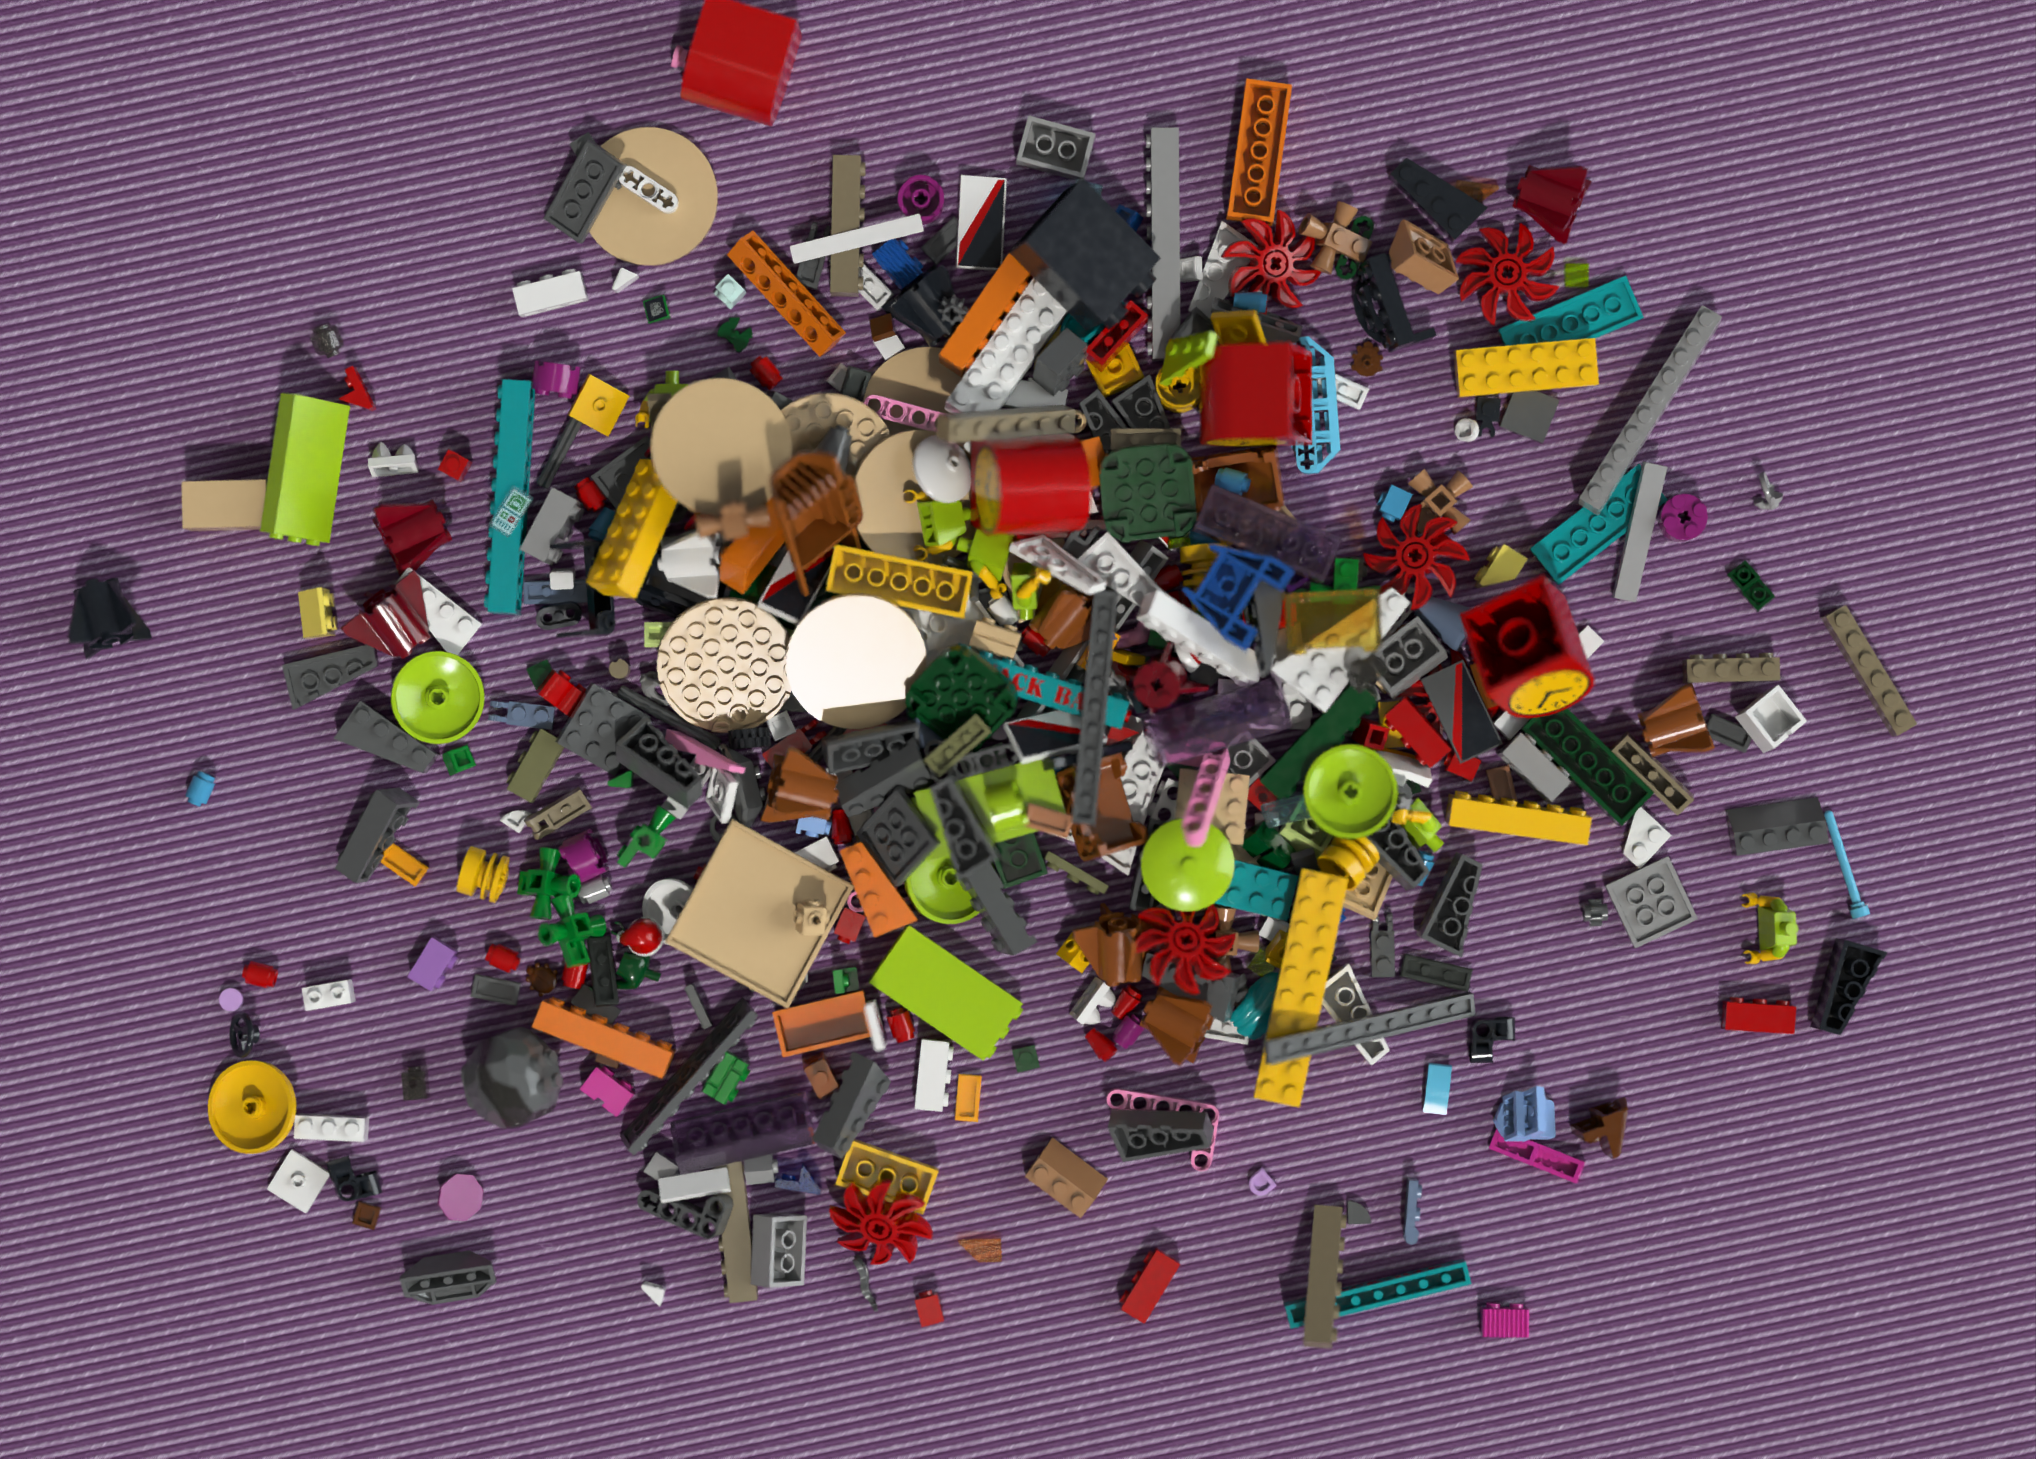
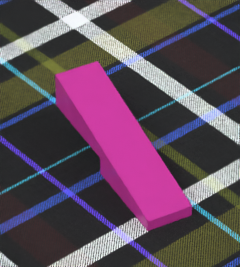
(1540, 1157)

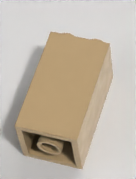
(223, 505)

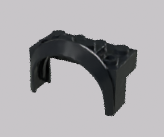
(1384, 290)

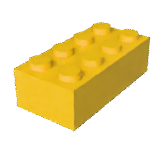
(868, 1164)

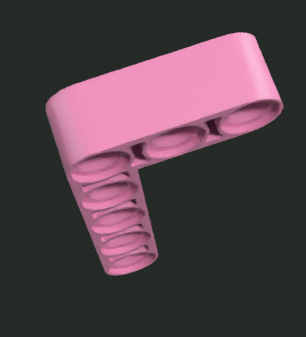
(908, 412)
(1200, 801)
(1174, 1105)

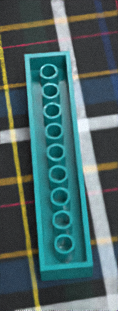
(512, 468)

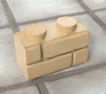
(995, 639)

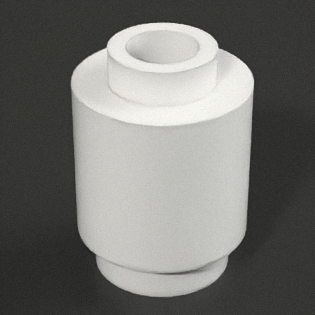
(1003, 611)

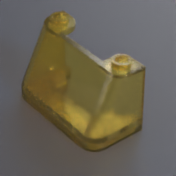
(1333, 620)

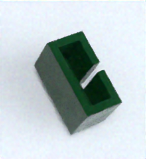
(1261, 839)

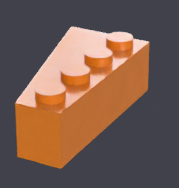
(878, 897)

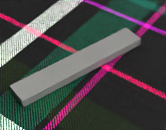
(1639, 531)

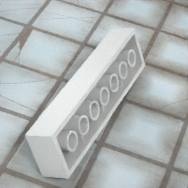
(1008, 352)

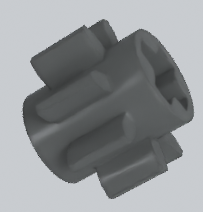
(959, 309)
(1595, 912)

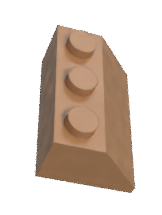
(1422, 258)
(1066, 1177)

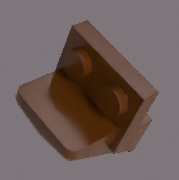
(1605, 1125)

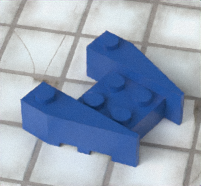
(1231, 586)

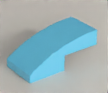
(1437, 1088)

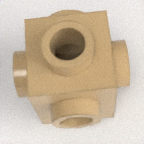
(811, 917)

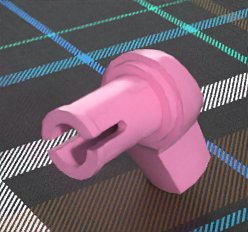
(1133, 637)

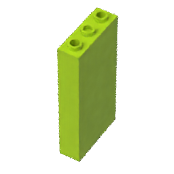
(304, 469)
(1034, 785)
(946, 992)

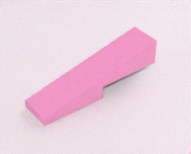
(704, 754)

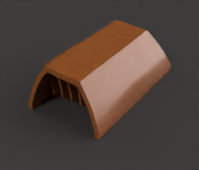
(815, 508)

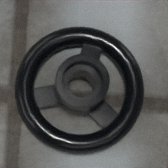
(246, 1035)

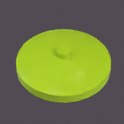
(437, 697)
(1350, 791)
(1183, 874)
(938, 893)

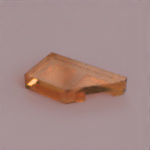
(1478, 191)
(983, 1249)

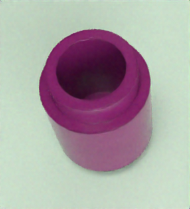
(1128, 1031)

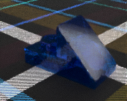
(806, 1183)

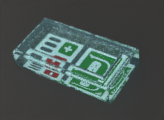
(511, 511)

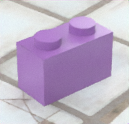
(433, 964)

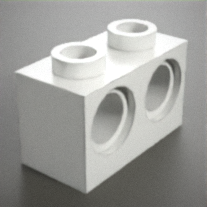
(1163, 800)
(328, 995)

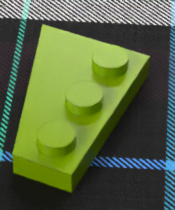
(1186, 353)

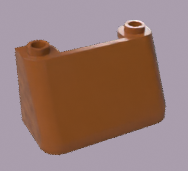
(1260, 464)
(1114, 822)

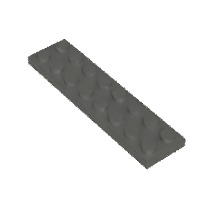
(686, 1078)

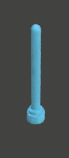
(1858, 908)

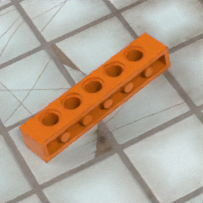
(786, 293)

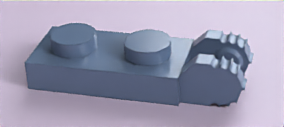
(525, 715)
(1412, 1212)

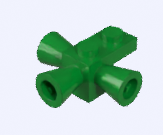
(1344, 577)
(647, 837)
(546, 884)
(571, 931)

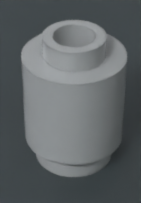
(595, 889)

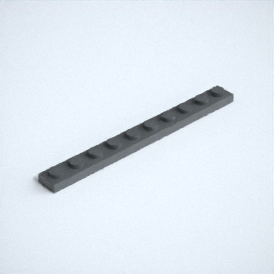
(1094, 708)
(1369, 1028)

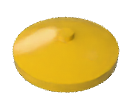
(252, 1107)

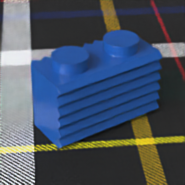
(898, 264)

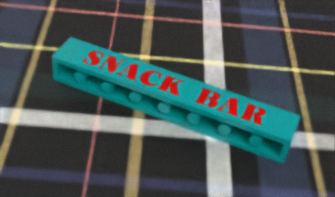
(1054, 692)
(1389, 1290)

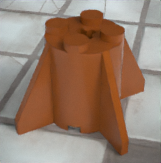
(1063, 614)
(1676, 724)
(799, 789)
(1112, 946)
(1178, 1024)

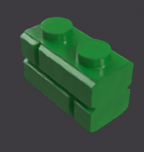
(725, 1077)

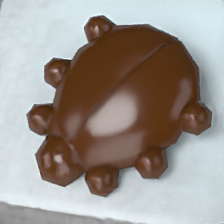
(1367, 360)
(541, 978)

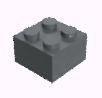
(1060, 362)

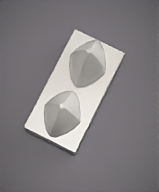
(386, 465)
(1096, 994)

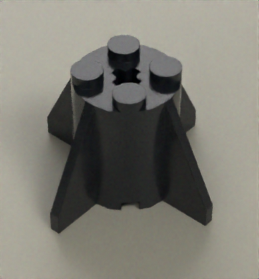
(920, 302)
(104, 617)

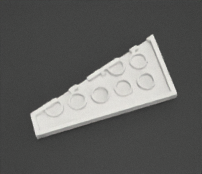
(1322, 671)
(1138, 787)

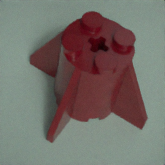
(1553, 197)
(411, 532)
(392, 619)
(1172, 683)

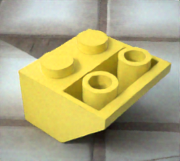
(1502, 567)
(317, 613)

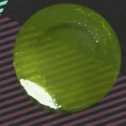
(1178, 542)

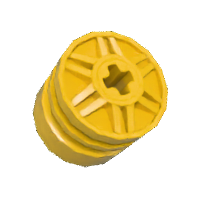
(1184, 401)
(1200, 558)
(1349, 859)
(482, 874)

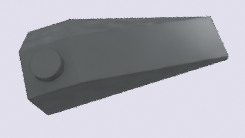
(1264, 615)

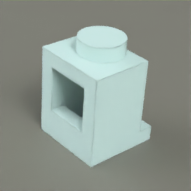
(729, 291)

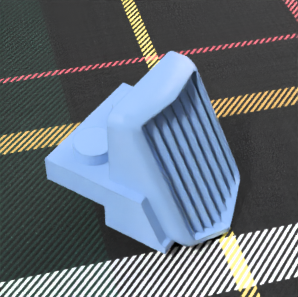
(1526, 1116)

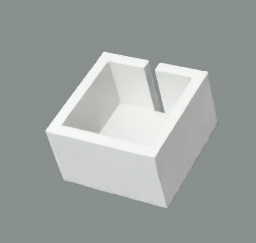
(1770, 716)

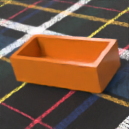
(750, 554)
(822, 1023)

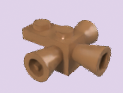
(1335, 238)
(1441, 500)
(732, 521)
(1245, 941)

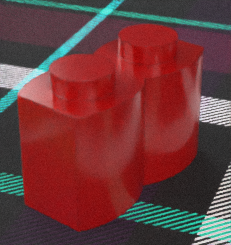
(561, 692)

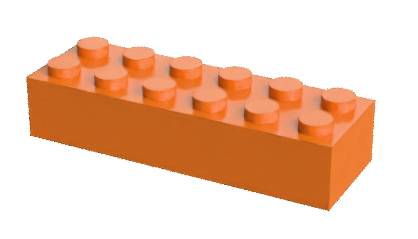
(1259, 151)
(985, 316)
(603, 1038)

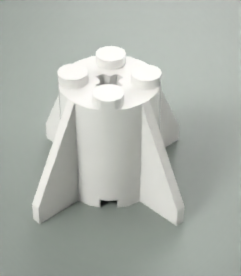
(693, 561)

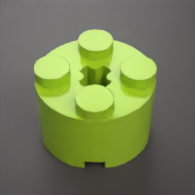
(1006, 806)

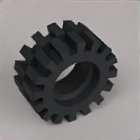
(749, 738)

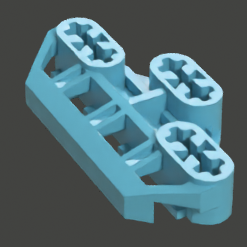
(1329, 403)

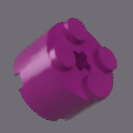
(930, 189)
(555, 378)
(1670, 523)
(584, 855)

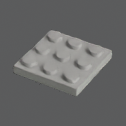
(1651, 902)

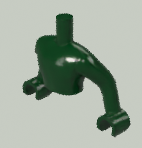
(633, 969)

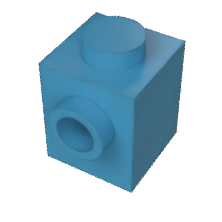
(1393, 503)

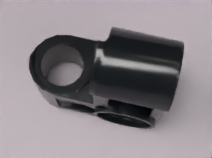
(1497, 1029)
(363, 1184)

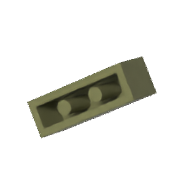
(535, 765)

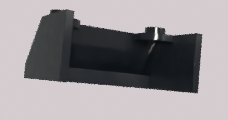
(667, 596)
(600, 606)

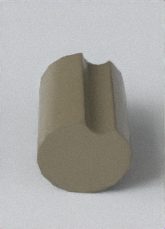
(619, 669)

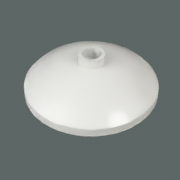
(942, 469)
(664, 902)

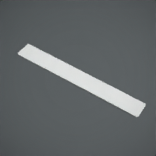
(856, 238)

